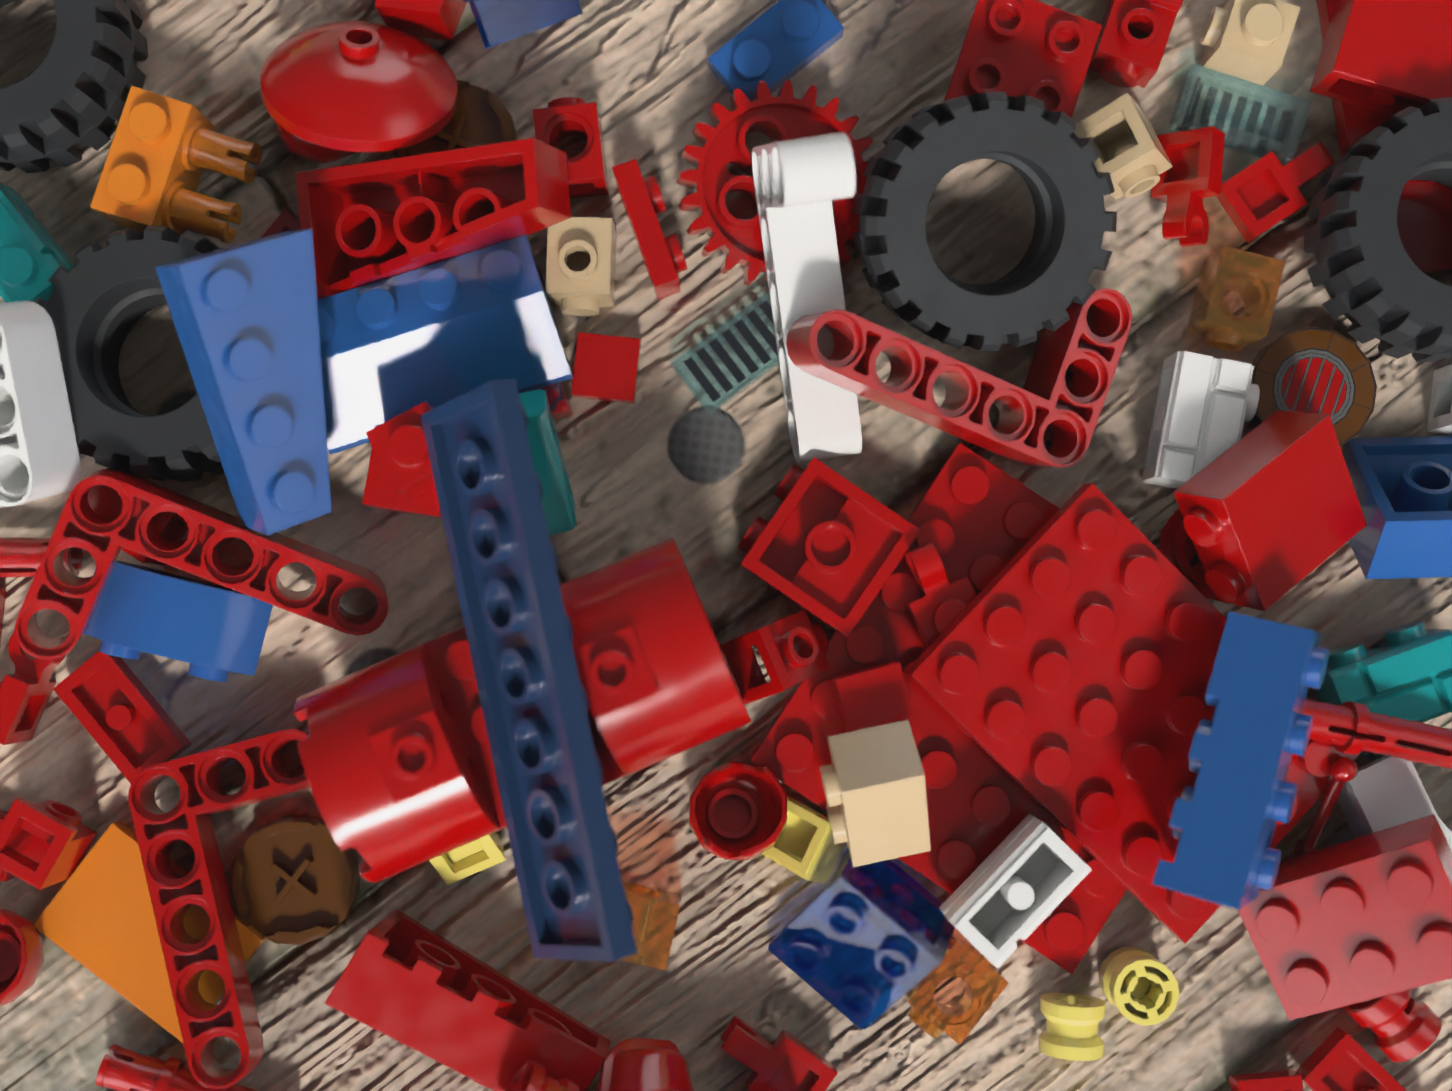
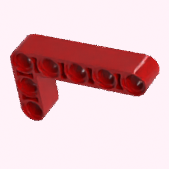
(970, 392)
(133, 529)
(206, 887)

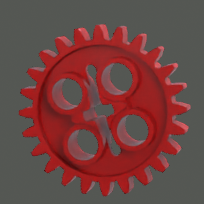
(780, 120)

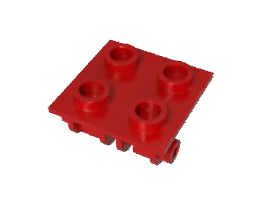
(1025, 51)

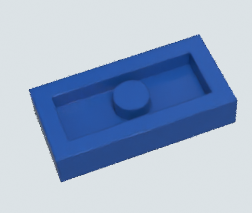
(776, 46)

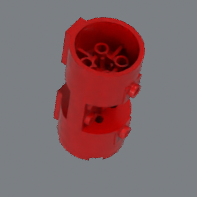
(405, 742)

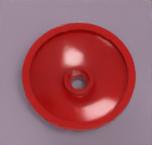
(358, 87)

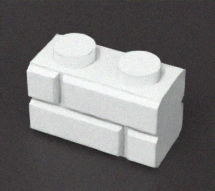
(1197, 415)
(1014, 889)

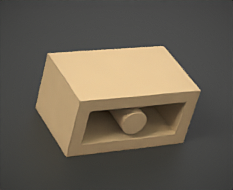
(877, 794)

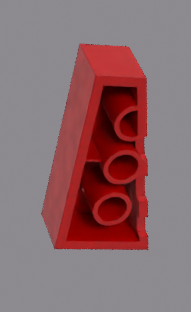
(427, 208)
(460, 1008)

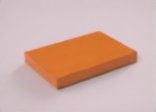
(111, 929)

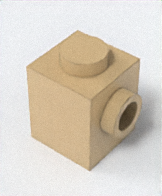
(1248, 38)
(1126, 146)
(581, 265)

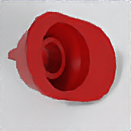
(645, 1066)

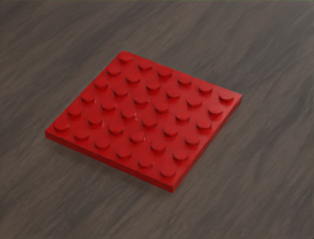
(977, 526)

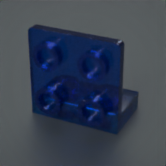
(865, 939)

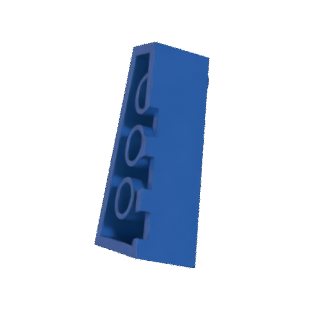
(258, 371)
(1244, 762)

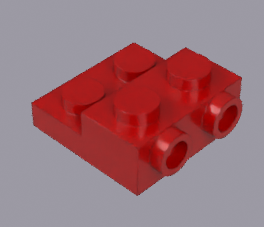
(827, 545)

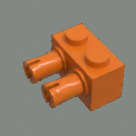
(158, 166)

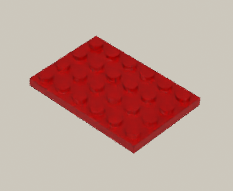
(1088, 690)

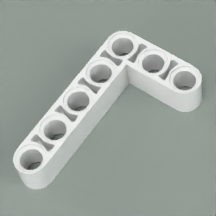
(804, 278)
(35, 415)

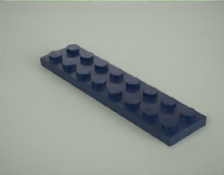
(528, 676)

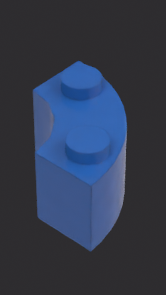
(180, 621)

